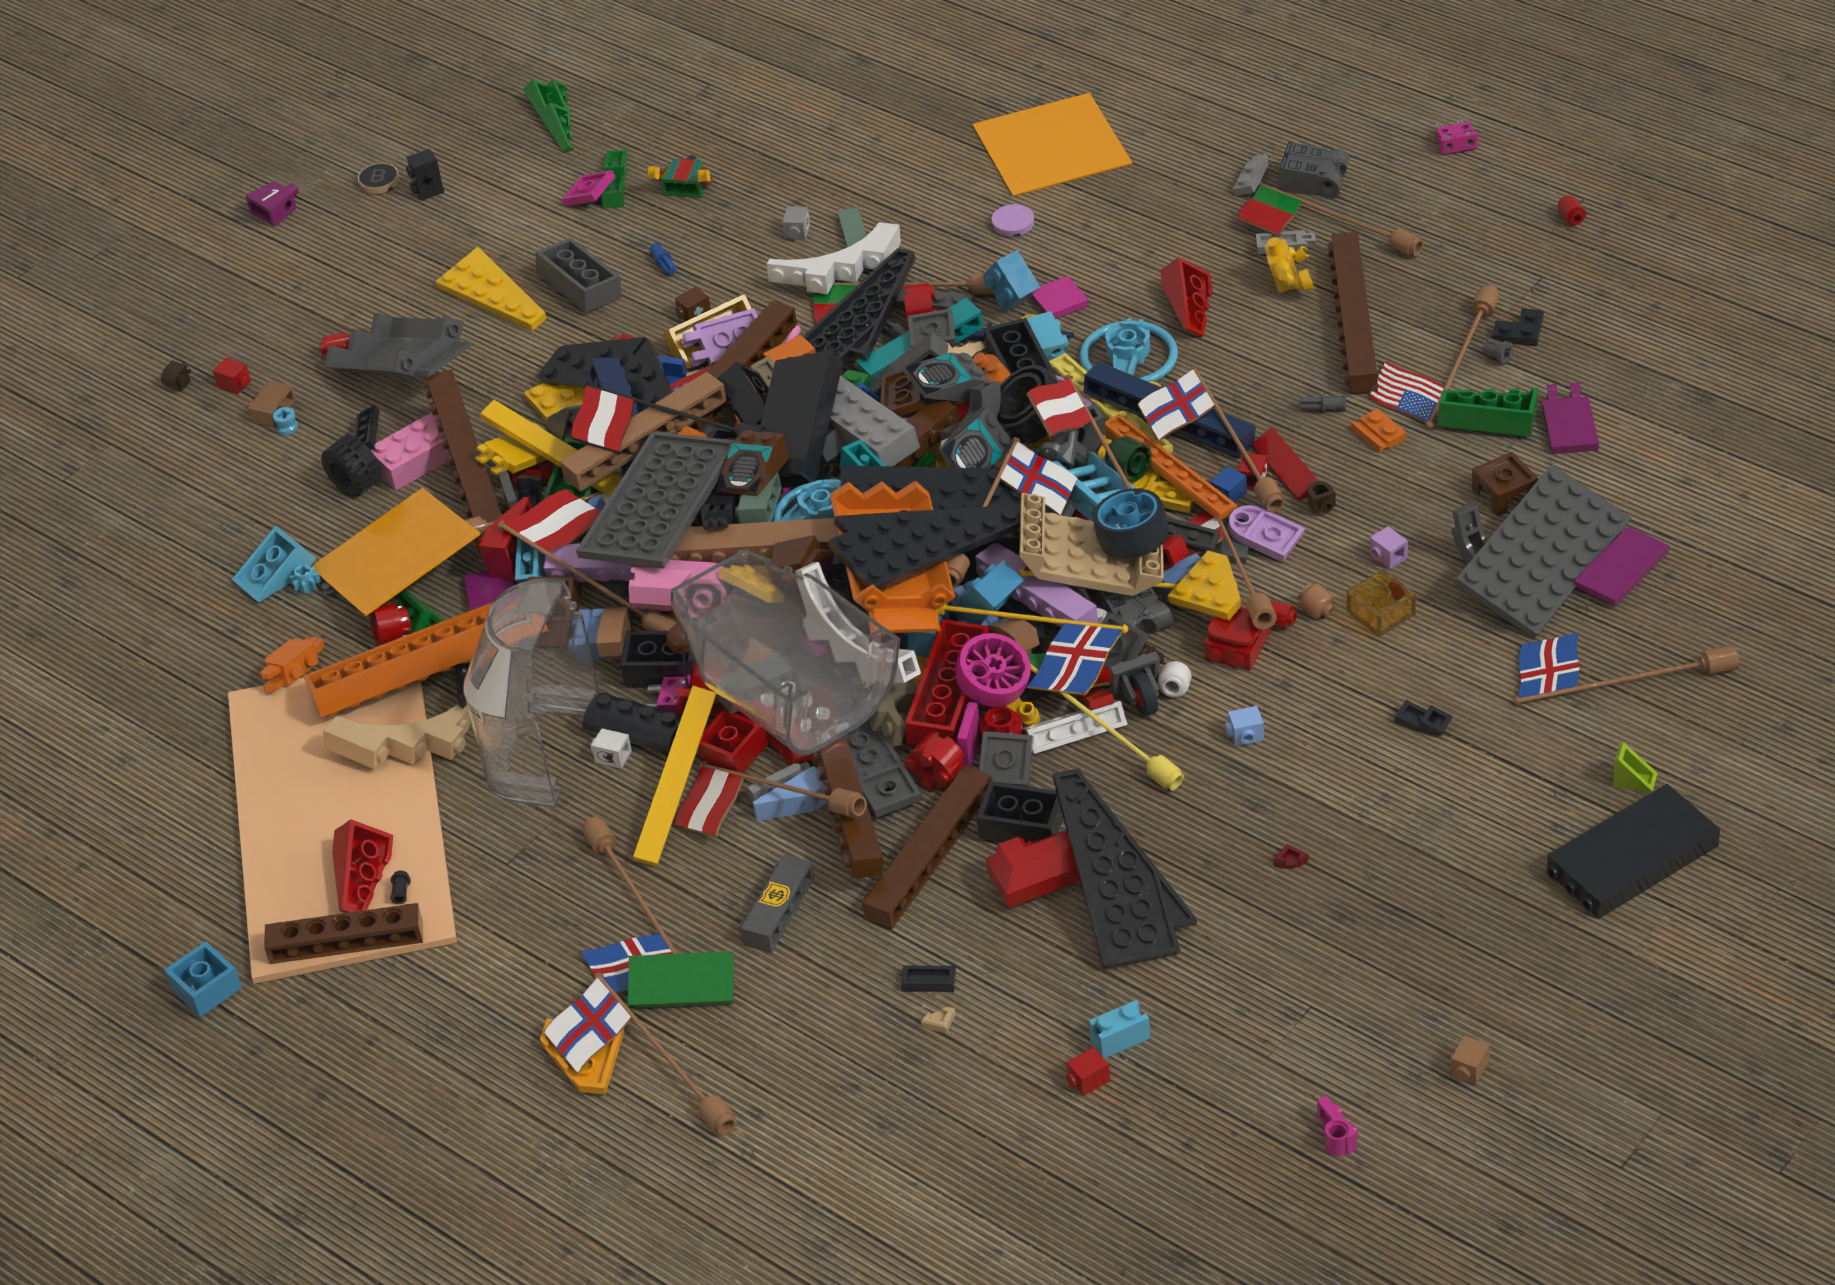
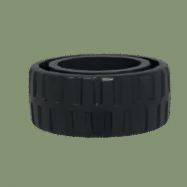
(1014, 392)

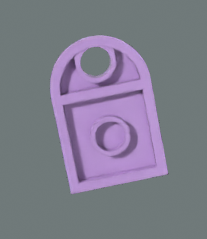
(1264, 531)

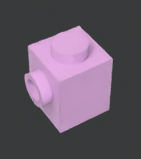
(1388, 547)

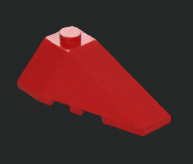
(1188, 293)
(358, 863)

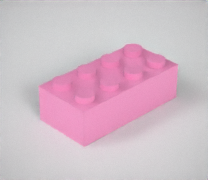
(411, 452)

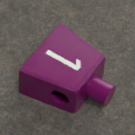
(272, 202)

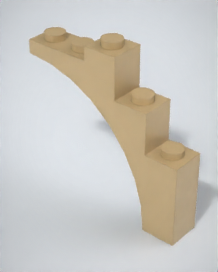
(407, 742)

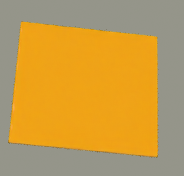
(1051, 144)
(395, 551)

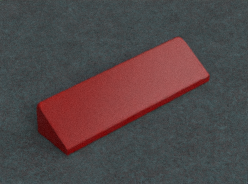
(1285, 463)

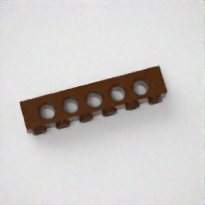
(343, 933)

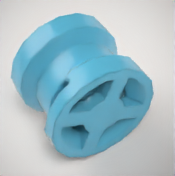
(285, 421)

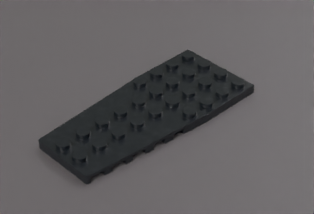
(946, 486)

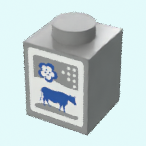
(796, 222)

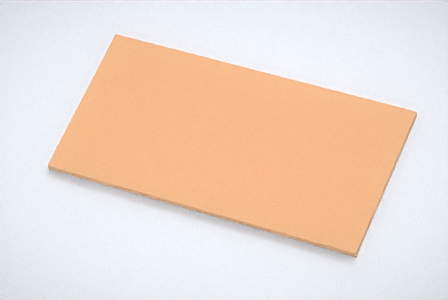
(299, 793)

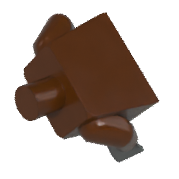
(800, 553)

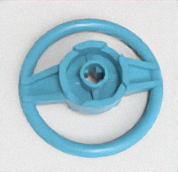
(1129, 345)
(812, 499)

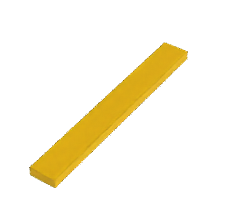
(539, 440)
(674, 776)

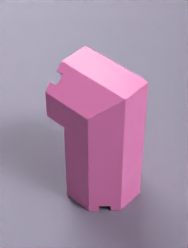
(653, 586)

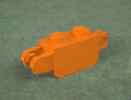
(290, 662)

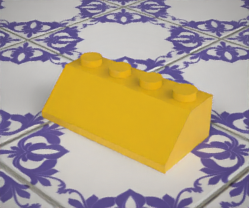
(674, 335)

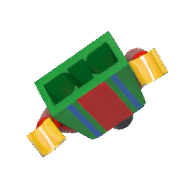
(682, 177)

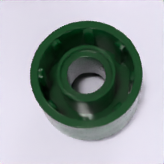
(1131, 456)

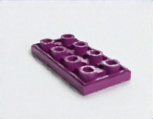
(1621, 566)

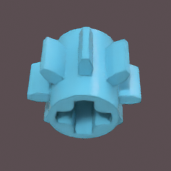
(305, 578)

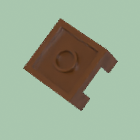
(1503, 479)

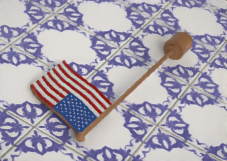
(1416, 393)

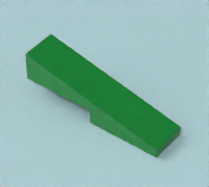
(614, 194)

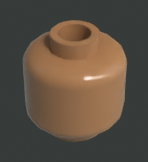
(1316, 601)

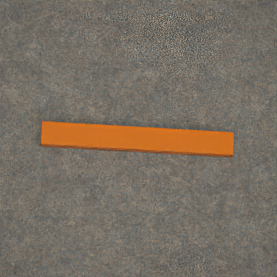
(1175, 471)

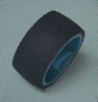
(1130, 523)

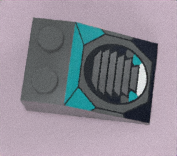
(946, 377)
(976, 441)

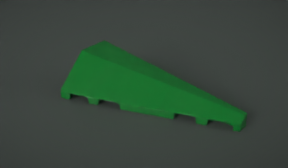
(551, 106)
(419, 613)

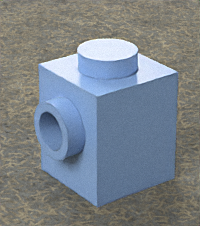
(1245, 726)

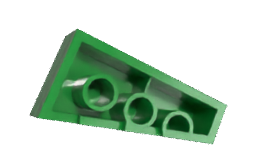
(1489, 411)

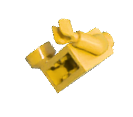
(1283, 267)

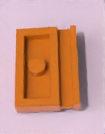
(1379, 430)

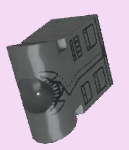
(1312, 170)
(1139, 610)

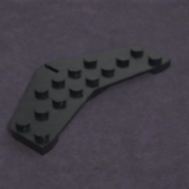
(637, 356)

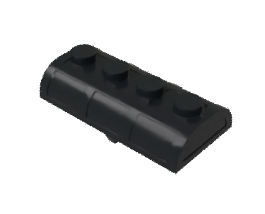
(643, 723)

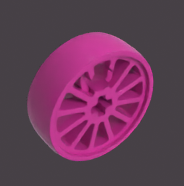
(992, 670)

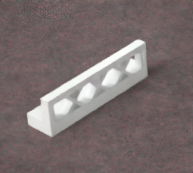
(1074, 727)

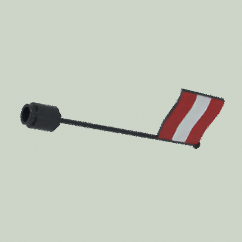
(607, 415)

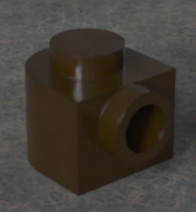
(176, 375)
(1321, 497)

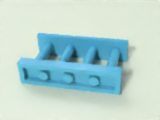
(1103, 476)

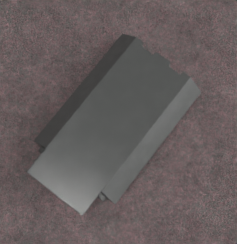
(400, 347)

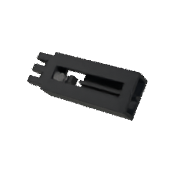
(712, 513)

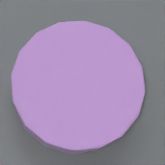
(1013, 220)

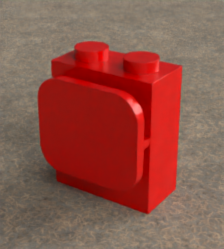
(1234, 640)

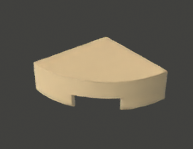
(940, 1020)

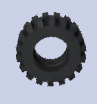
(351, 465)

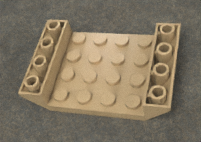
(1069, 553)

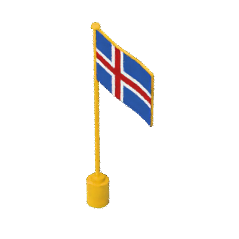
(1073, 656)

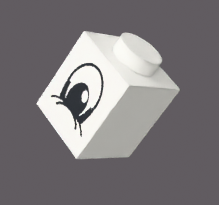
(611, 748)

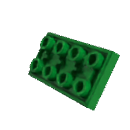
(681, 979)

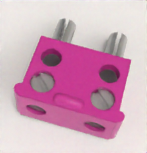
(1456, 137)
(668, 692)

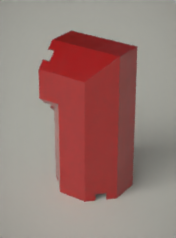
(1032, 868)

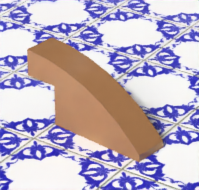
(1018, 630)
(612, 631)

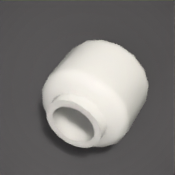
(1174, 679)

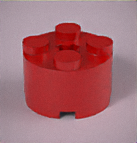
(919, 299)
(935, 761)

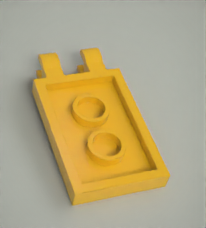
(508, 454)

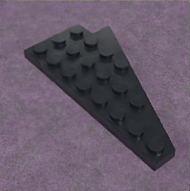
(859, 318)
(902, 543)
(1124, 892)

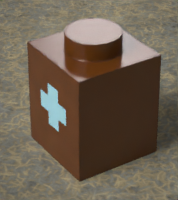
(692, 304)

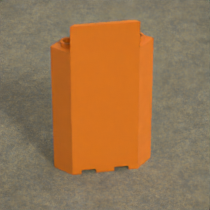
(914, 600)

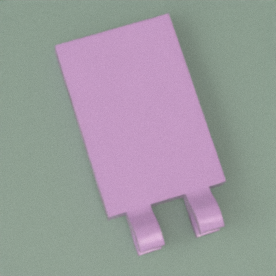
(717, 336)

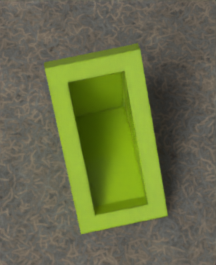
(1632, 771)

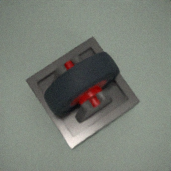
(1137, 682)

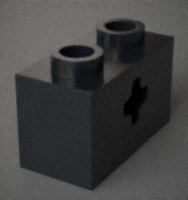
(425, 175)

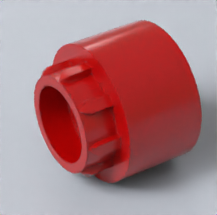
(389, 623)
(1001, 720)

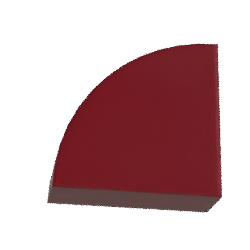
(1290, 858)

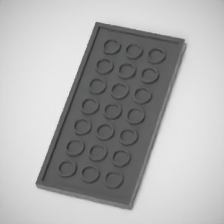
(656, 500)
(1541, 550)

